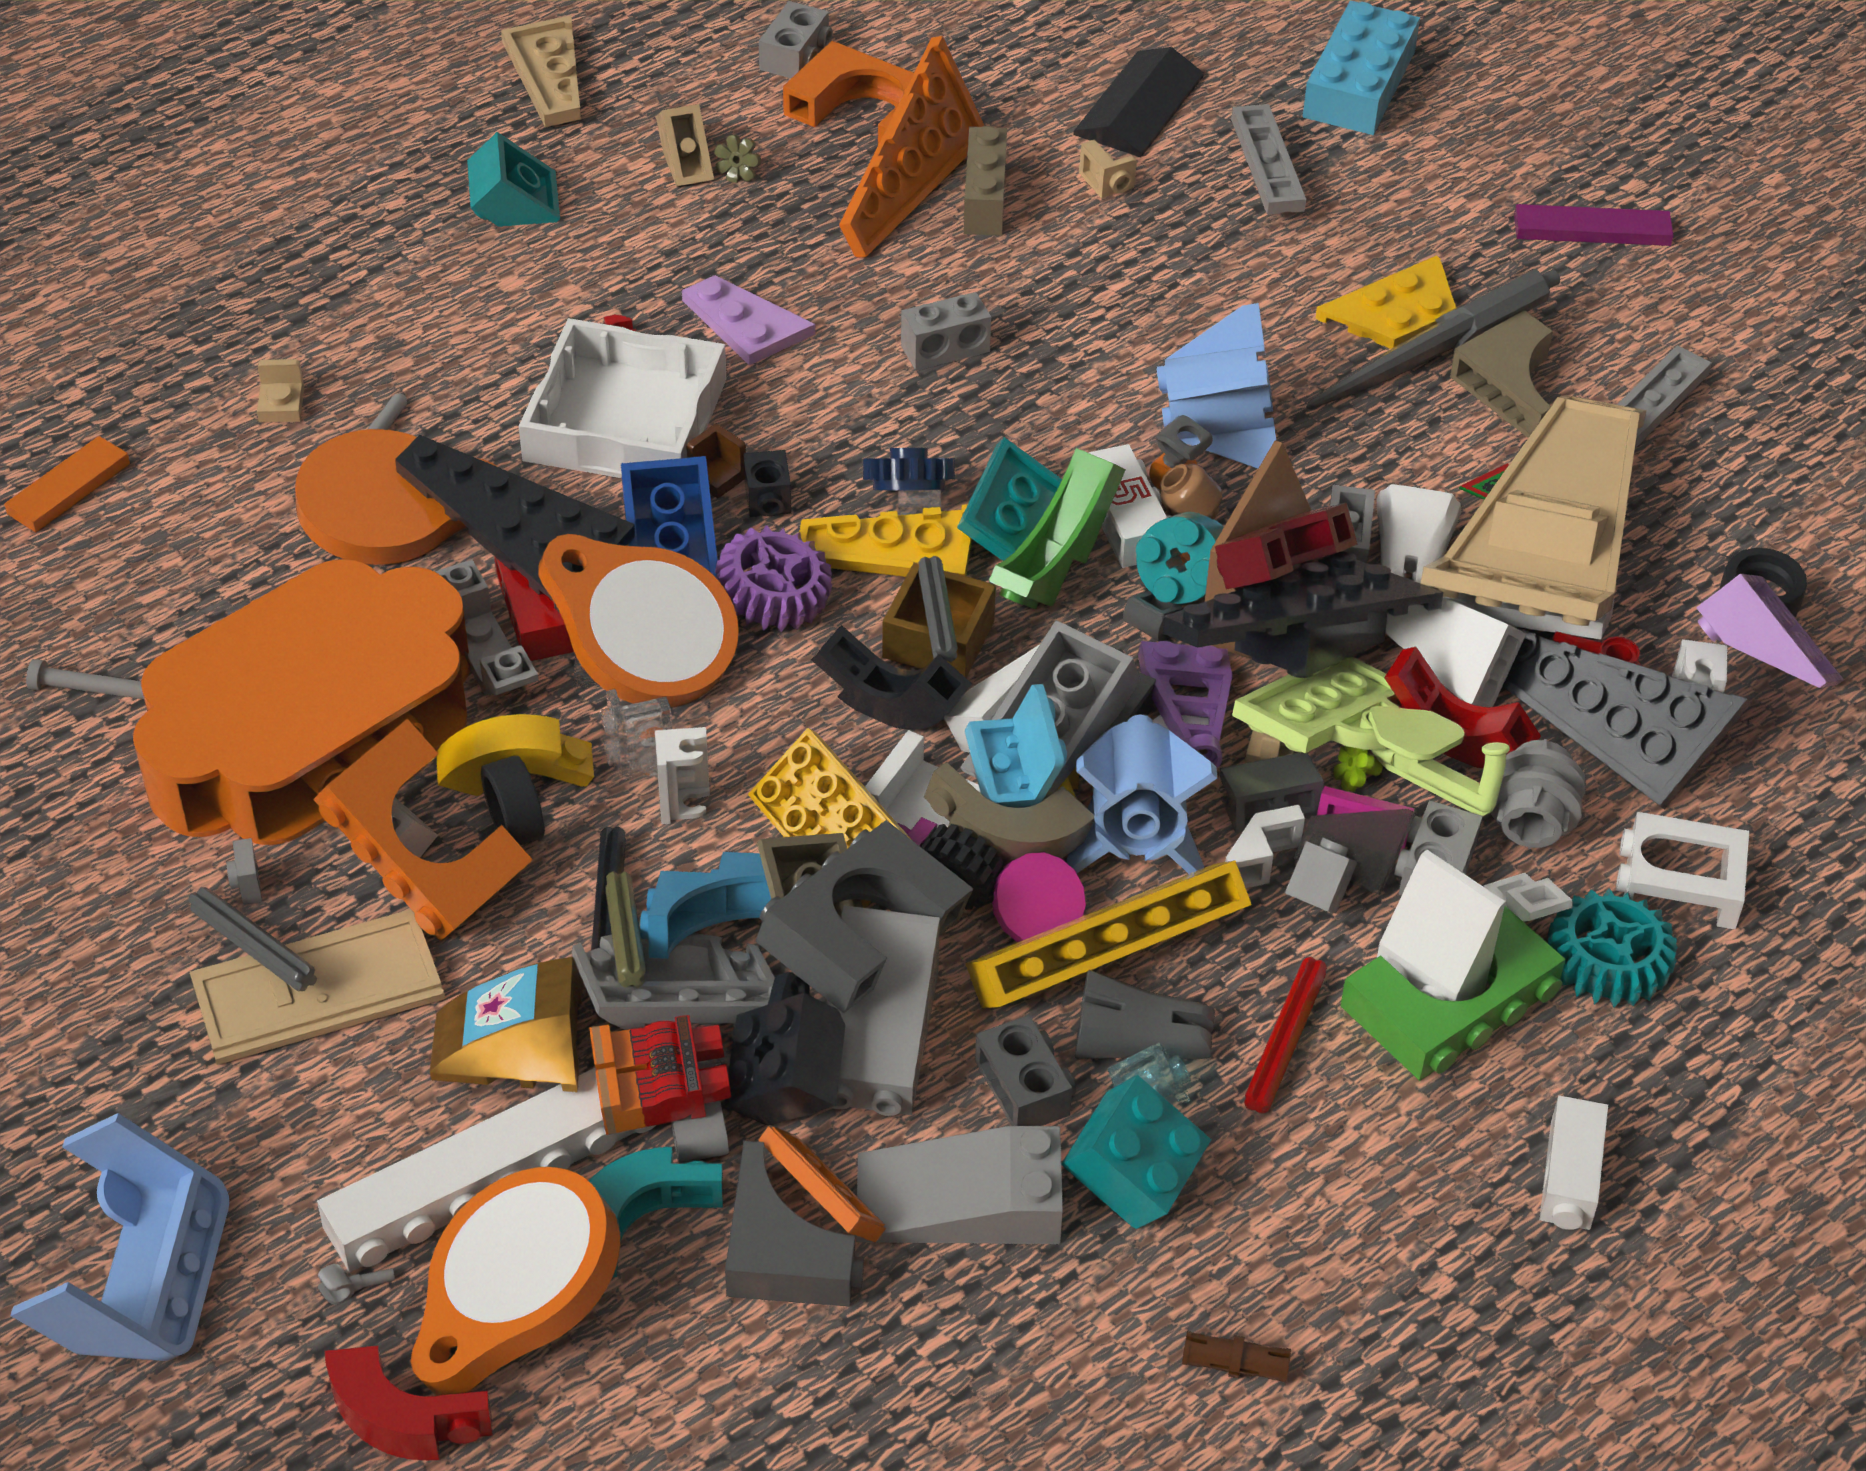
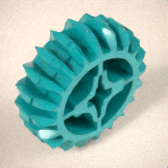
(1605, 957)

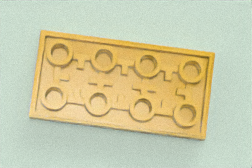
(817, 794)

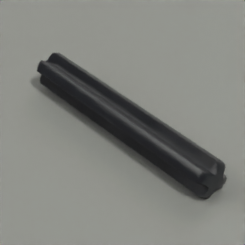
(610, 859)

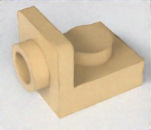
(1103, 173)
(280, 390)

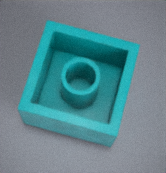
(1136, 1152)

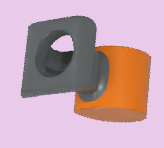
(1175, 450)

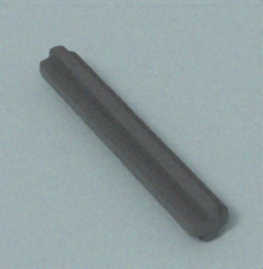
(252, 939)

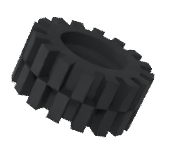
(966, 859)

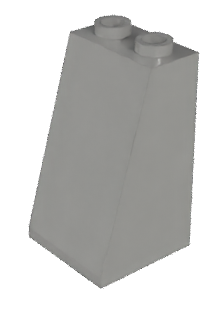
(891, 1023)

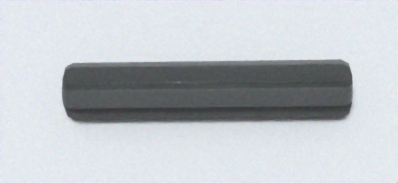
(937, 608)

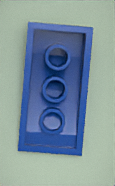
(671, 507)

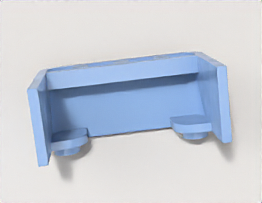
(162, 1258)

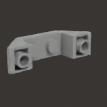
(490, 655)

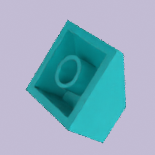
(511, 185)

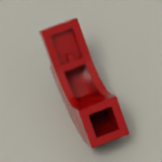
(1421, 690)

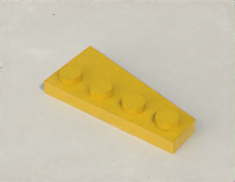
(890, 541)

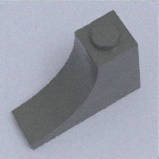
(780, 1253)

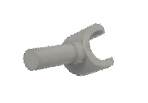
(338, 1287)

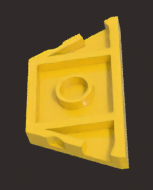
(1395, 305)

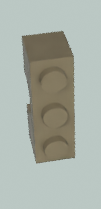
(985, 181)

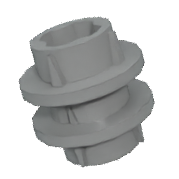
(1539, 794)

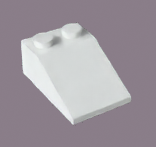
(1443, 931)

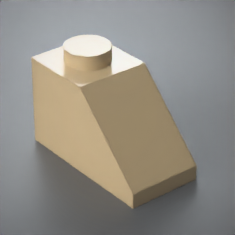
(685, 145)

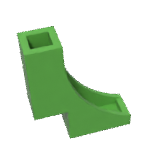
(1062, 534)

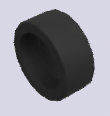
(1772, 567)
(513, 799)

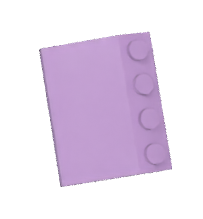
(1759, 624)

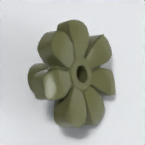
(737, 159)

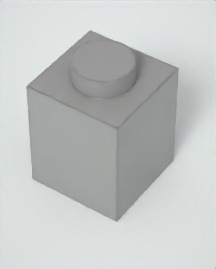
(1322, 875)

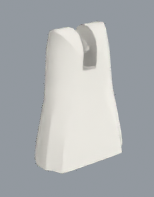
(1415, 527)

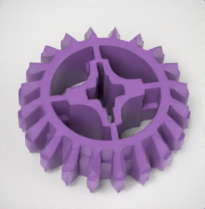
(777, 566)

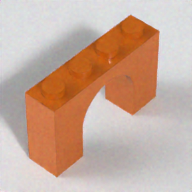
(840, 76)
(361, 807)

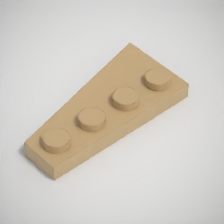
(547, 66)

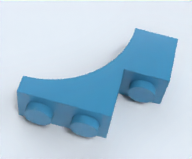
(699, 899)

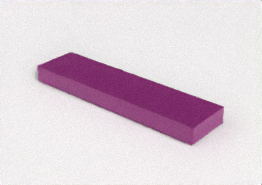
(1593, 224)

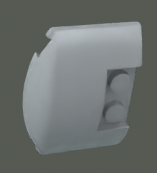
(693, 981)

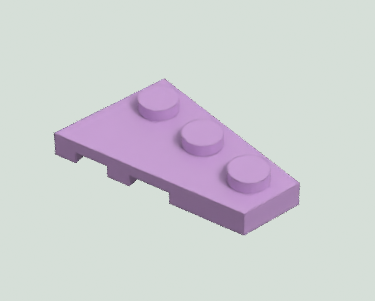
(745, 320)

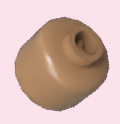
(1190, 490)

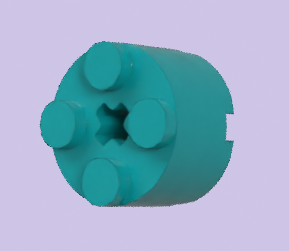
(1160, 558)

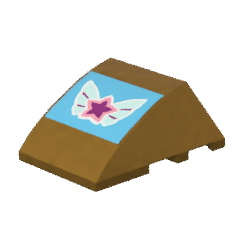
(512, 1029)

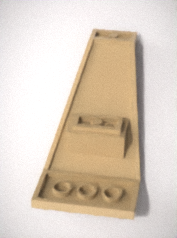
(1552, 519)

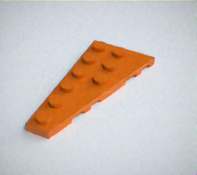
(916, 151)

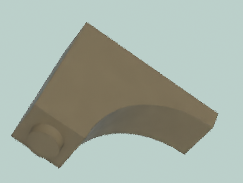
(1499, 368)

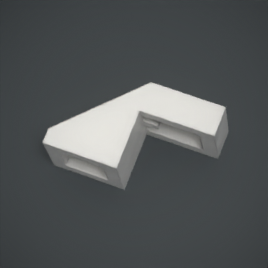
(1266, 834)

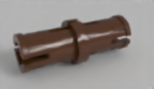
(1236, 1356)

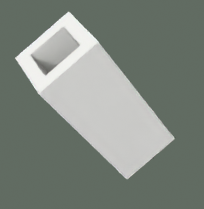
(1574, 1163)

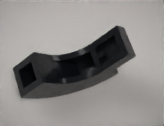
(886, 692)

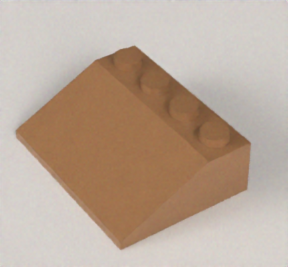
(1269, 498)

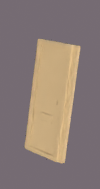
(360, 978)

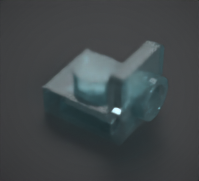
(1158, 1069)

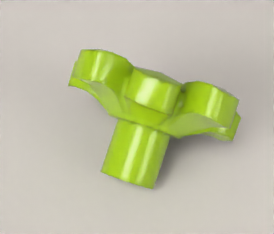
(1354, 767)

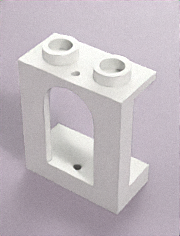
(1645, 879)

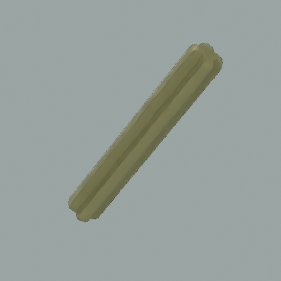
(625, 930)

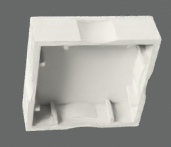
(620, 398)

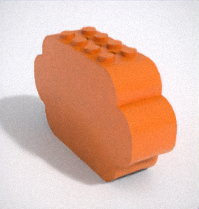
(294, 693)

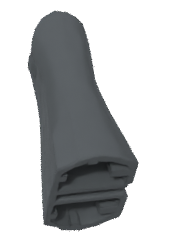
(1125, 1019)

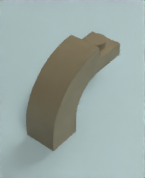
(1051, 826)

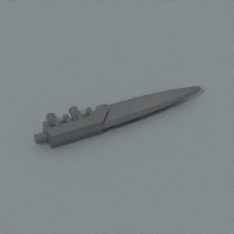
(1450, 332)

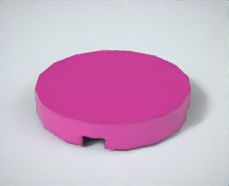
(1037, 895)

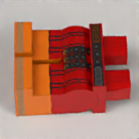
(654, 1074)

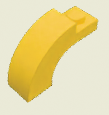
(530, 737)

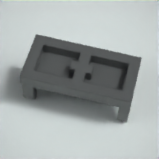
(1271, 786)

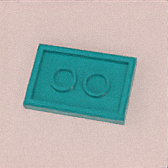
(1008, 500)

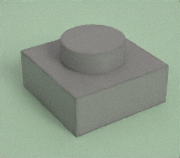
(244, 871)

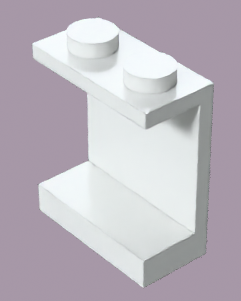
(903, 782)

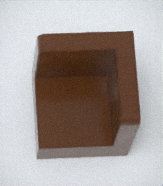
(723, 457)

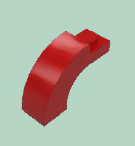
(397, 1420)

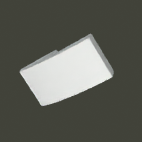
(1530, 898)

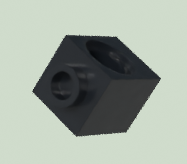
(767, 483)

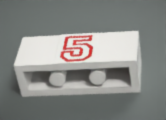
(1133, 506)

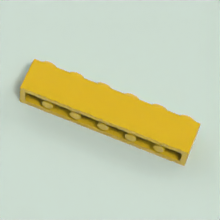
(1107, 934)

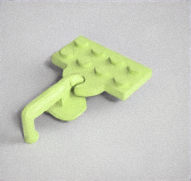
(1361, 711)

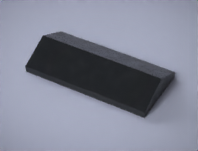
(1140, 101)

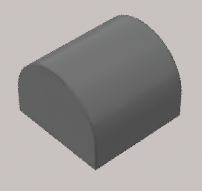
(1148, 614)

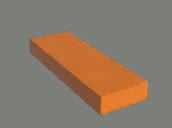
(67, 484)
(822, 1184)

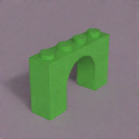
(1432, 1032)

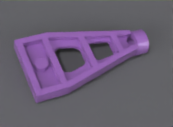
(1189, 667)

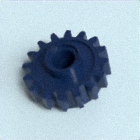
(908, 470)

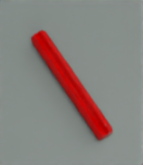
(1285, 1035)

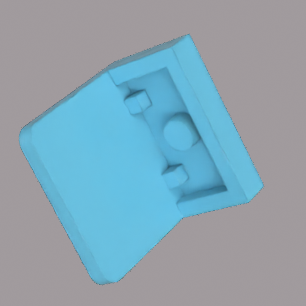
(1018, 755)

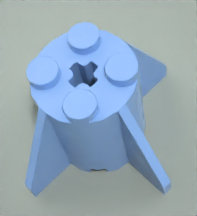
(1223, 387)
(1141, 794)

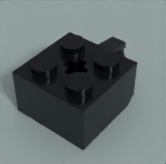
(786, 1055)

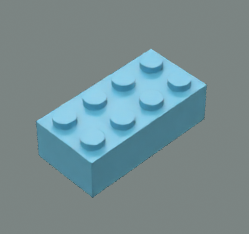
(1361, 67)

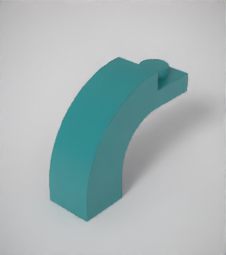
(652, 1182)

